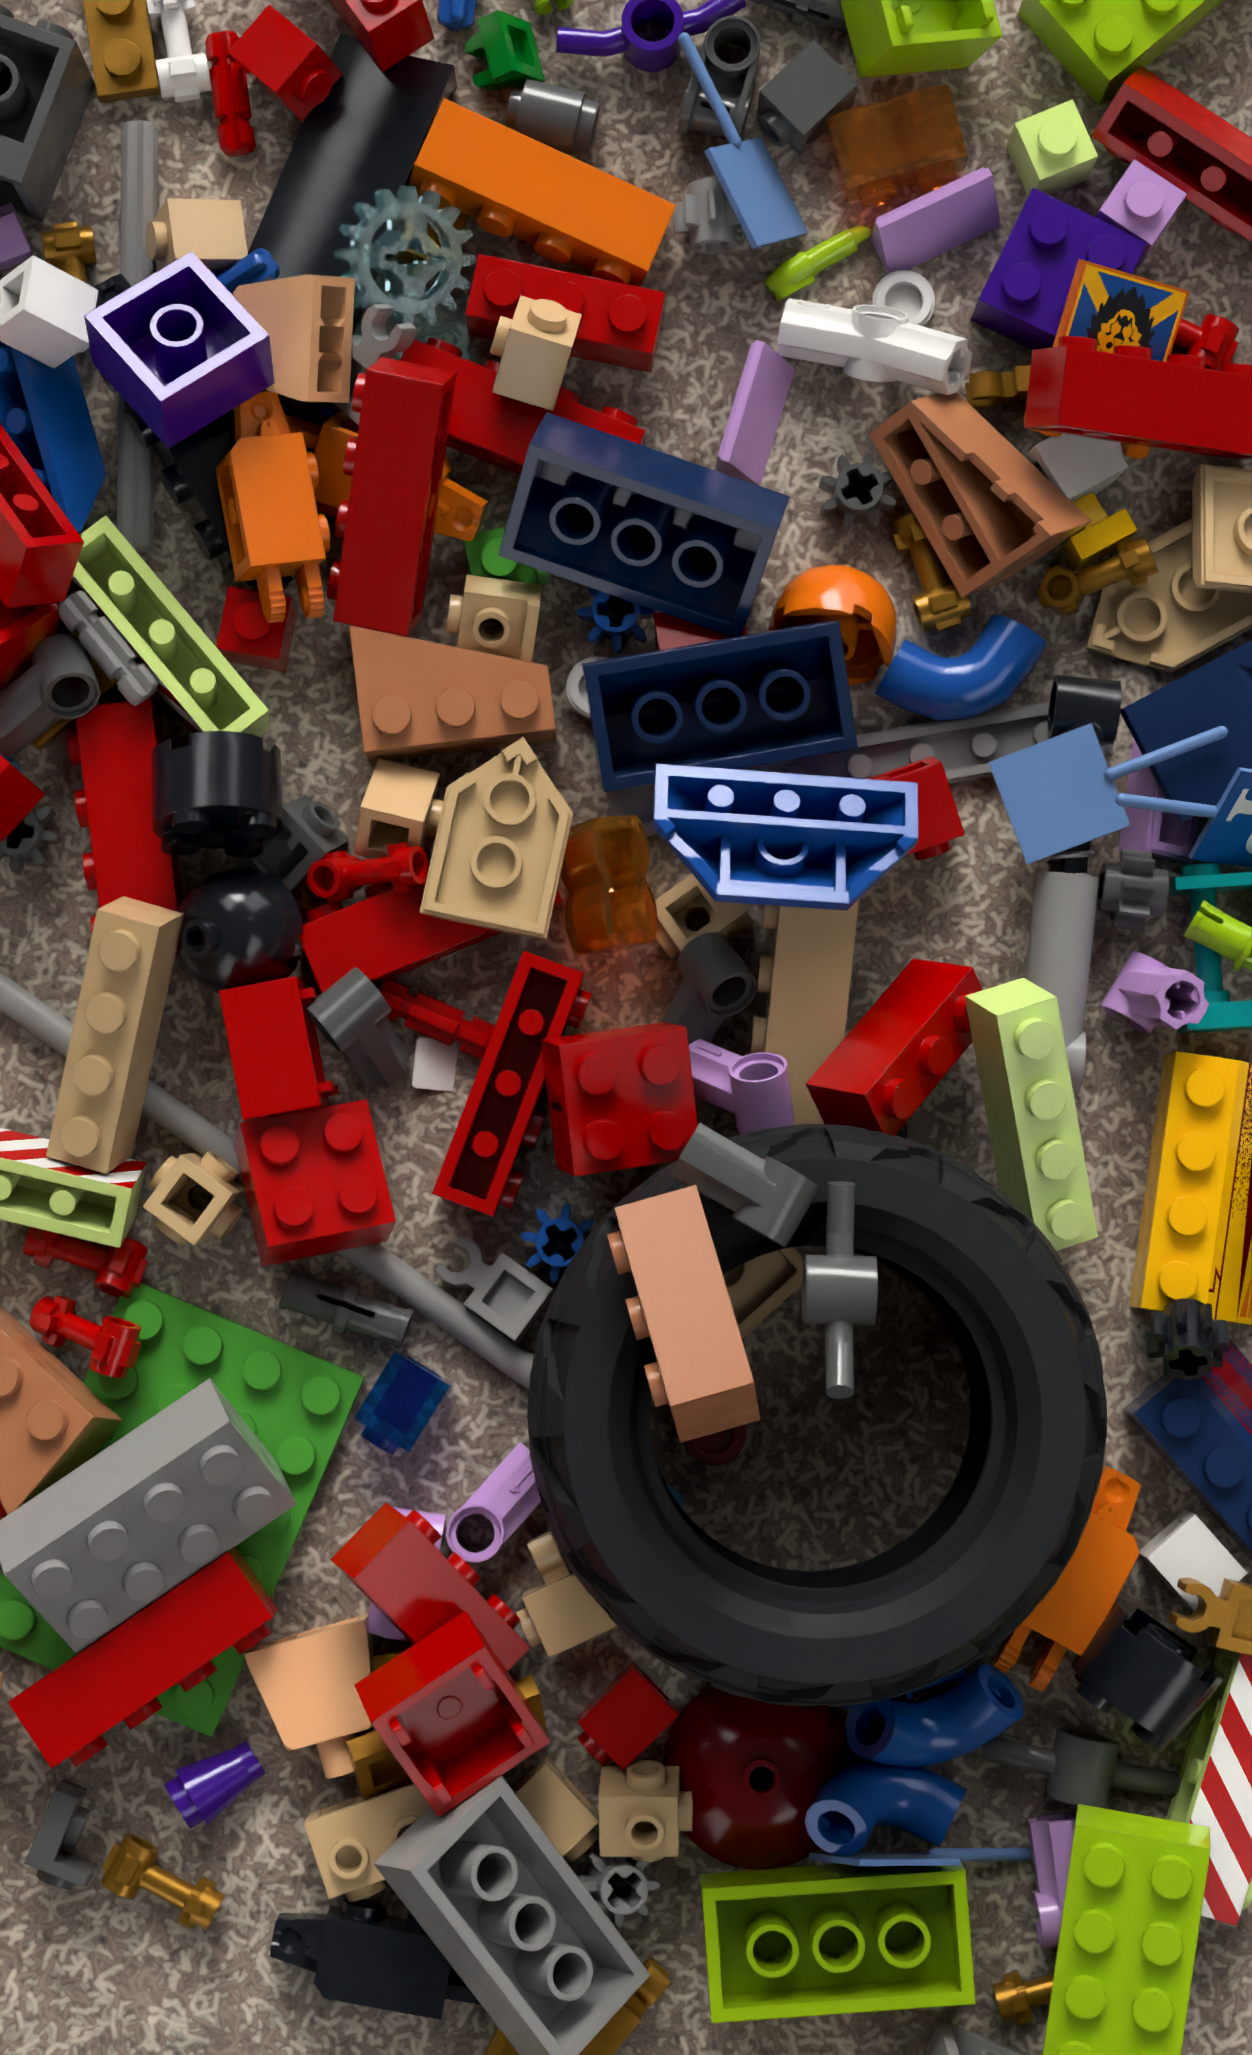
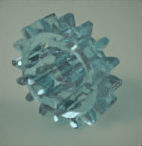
(403, 233)

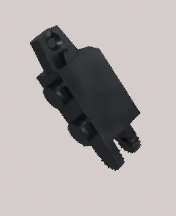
(369, 1959)

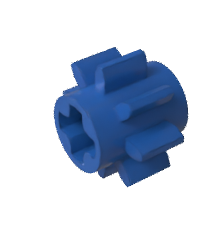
(630, 622)
(542, 1239)

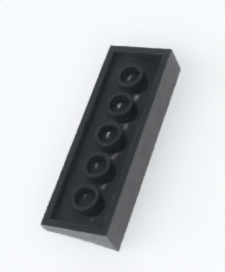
(344, 152)

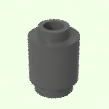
(554, 116)

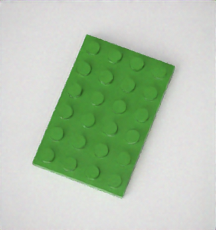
(284, 1396)

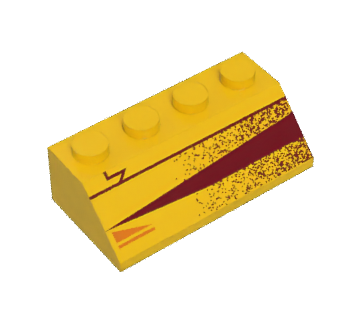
(1199, 1190)

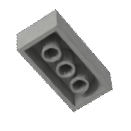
(142, 1516)
(513, 1921)

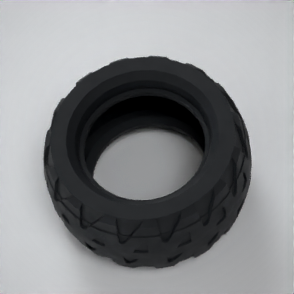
(947, 1586)

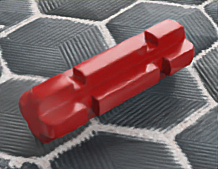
(229, 96)
(437, 1019)

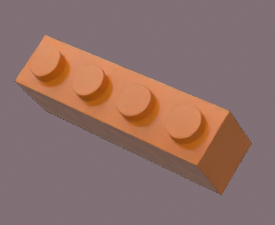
(540, 196)

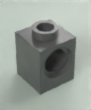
(802, 98)

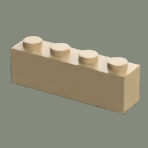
(806, 993)
(114, 1034)

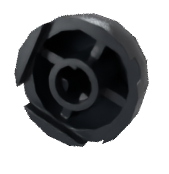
(238, 929)

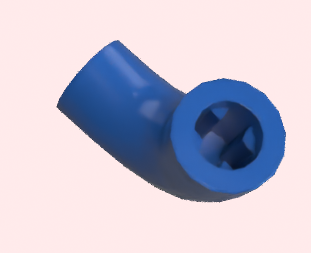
(965, 683)
(935, 1727)
(883, 1796)

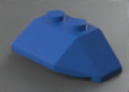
(52, 429)
(784, 833)

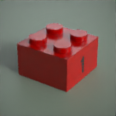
(619, 1097)
(314, 1182)

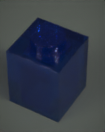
(401, 1403)

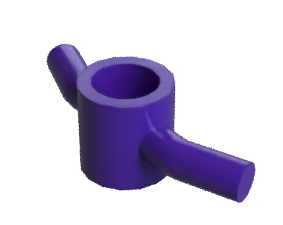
(639, 52)

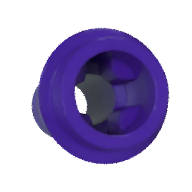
(212, 1784)

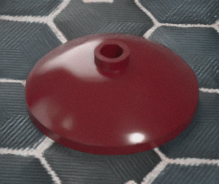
(719, 1746)

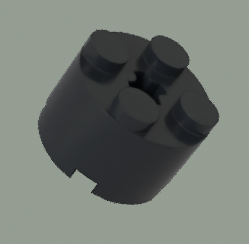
(216, 794)
(1145, 1675)

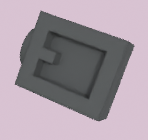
(306, 836)
(62, 1825)

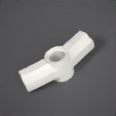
(874, 345)

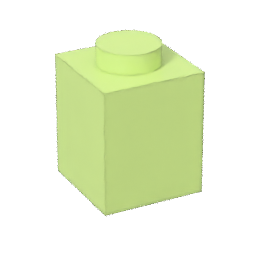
(1052, 149)

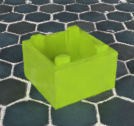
(918, 34)

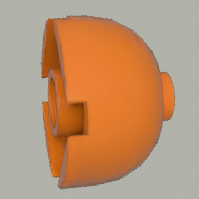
(858, 603)

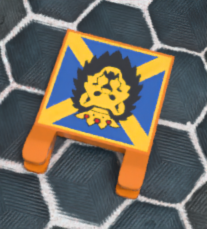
(1121, 311)

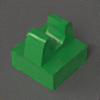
(509, 52)

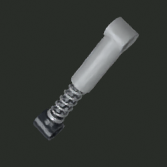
(1068, 893)

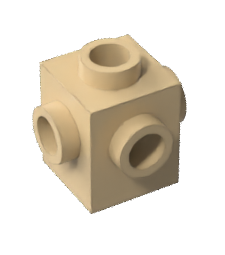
(173, 1200)
(642, 1811)

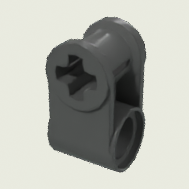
(731, 81)

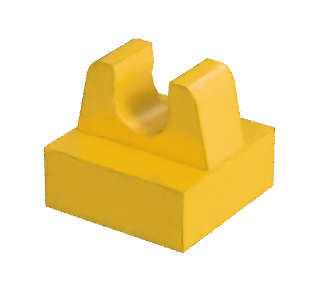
(1099, 535)

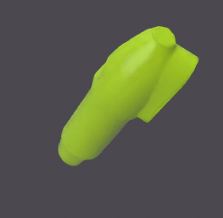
(802, 269)

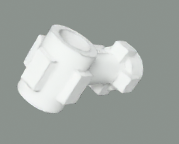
(182, 73)

